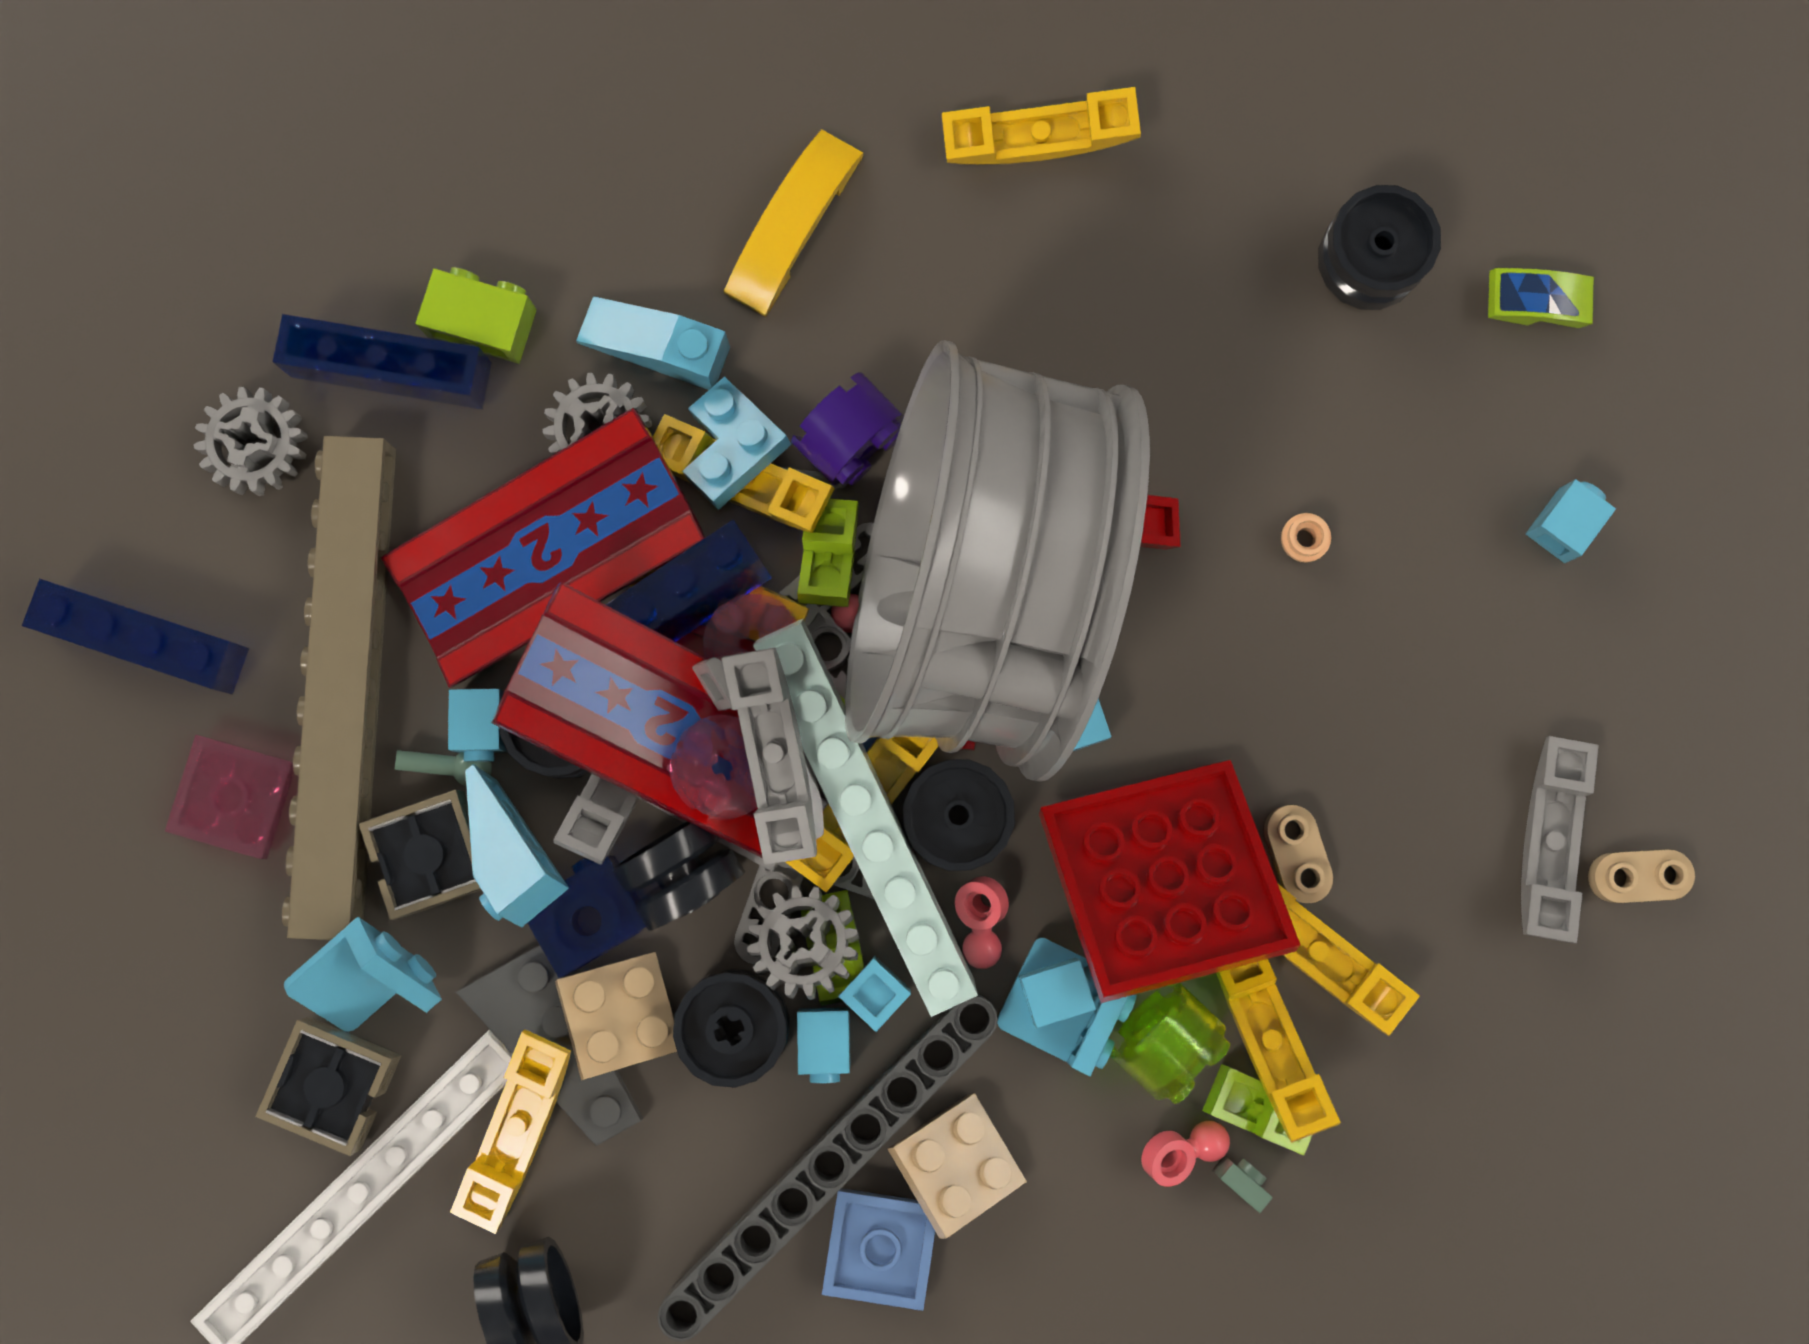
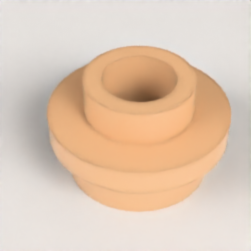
(1316, 527)

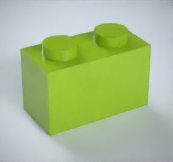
(477, 313)

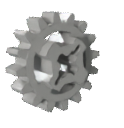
(613, 404)
(246, 420)
(790, 960)

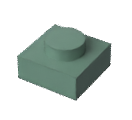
(1244, 1181)

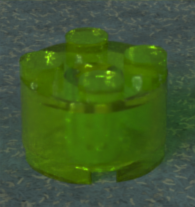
(1170, 1043)

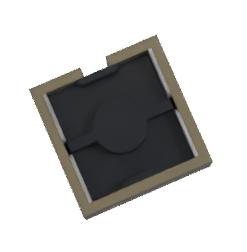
(422, 854)
(328, 1085)

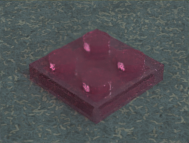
(230, 797)

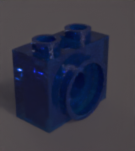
(558, 925)

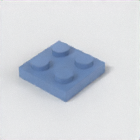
(879, 1250)

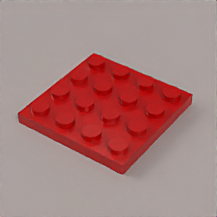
(1167, 880)

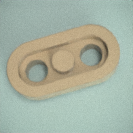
(1296, 855)
(1643, 876)

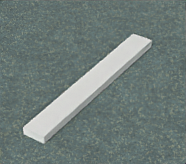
(356, 1194)

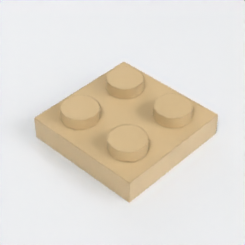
(617, 1015)
(957, 1165)

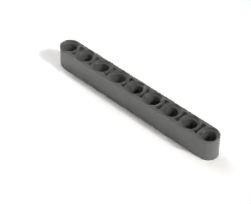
(819, 1188)

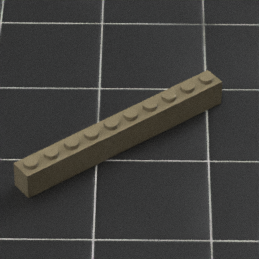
(340, 686)

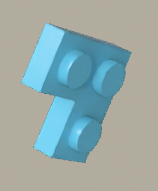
(743, 443)

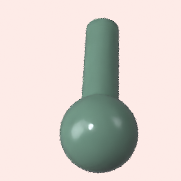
(438, 764)

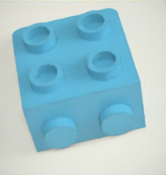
(359, 975)
(1077, 1040)

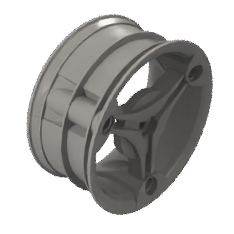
(999, 562)

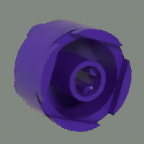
(848, 431)

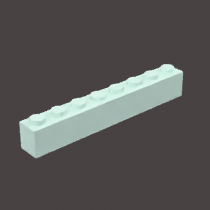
(871, 825)

